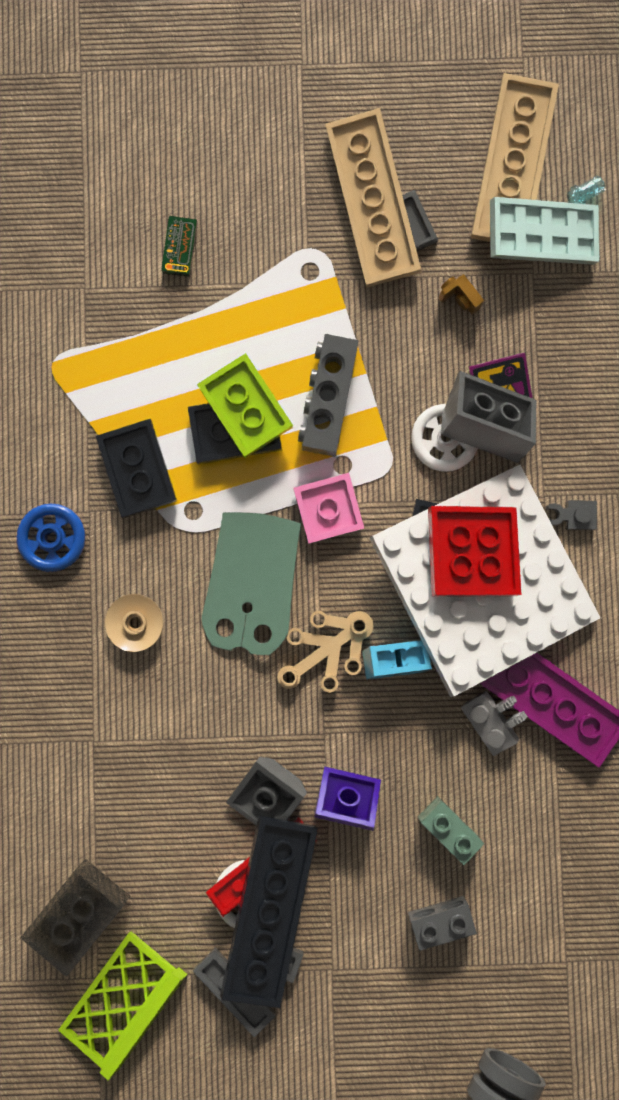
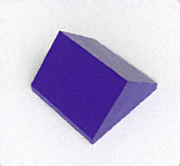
(348, 798)

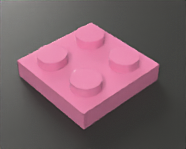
(328, 508)

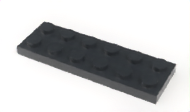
(269, 912)

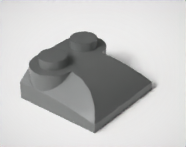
(267, 792)

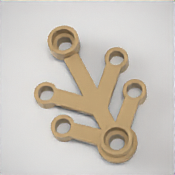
(329, 647)

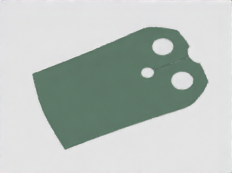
(253, 566)

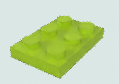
(245, 405)

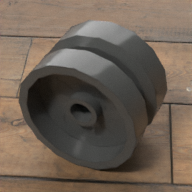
(504, 1078)

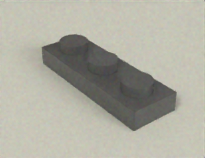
(211, 973)

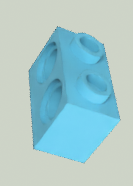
(396, 659)

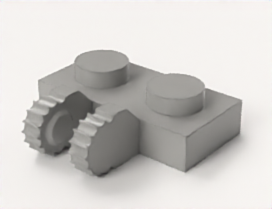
(490, 722)

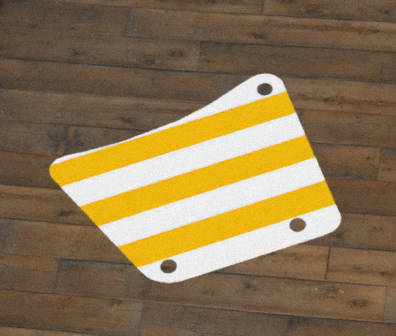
(278, 328)

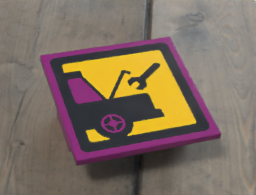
(506, 372)

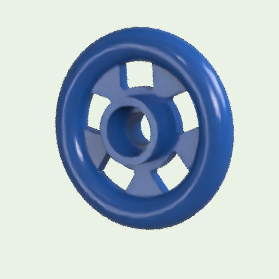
(35, 519)

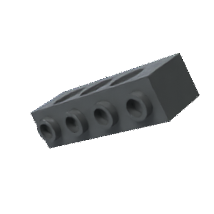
(343, 352)

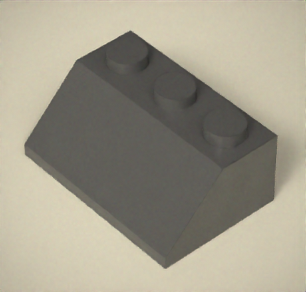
(490, 417)

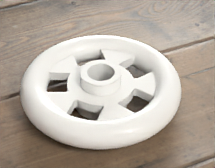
(423, 447)

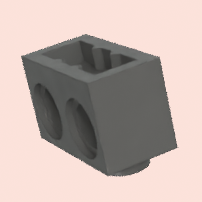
(442, 923)

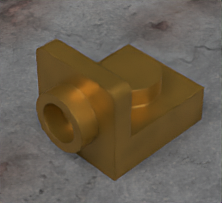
(466, 294)

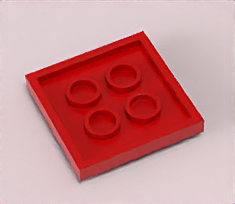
(474, 551)

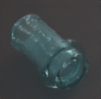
(586, 191)

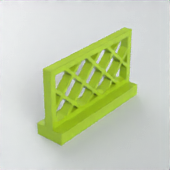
(145, 1014)

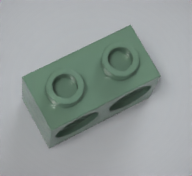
(450, 830)

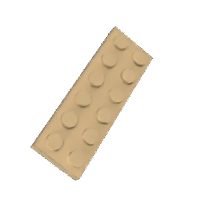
(515, 145)
(373, 198)

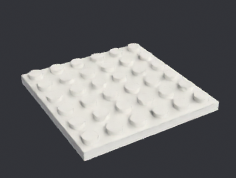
(485, 635)

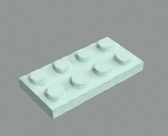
(544, 231)

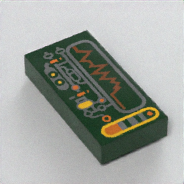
(179, 246)

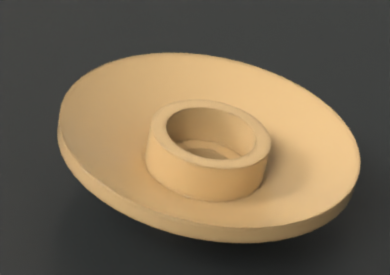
(119, 622)

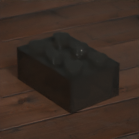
(75, 917)

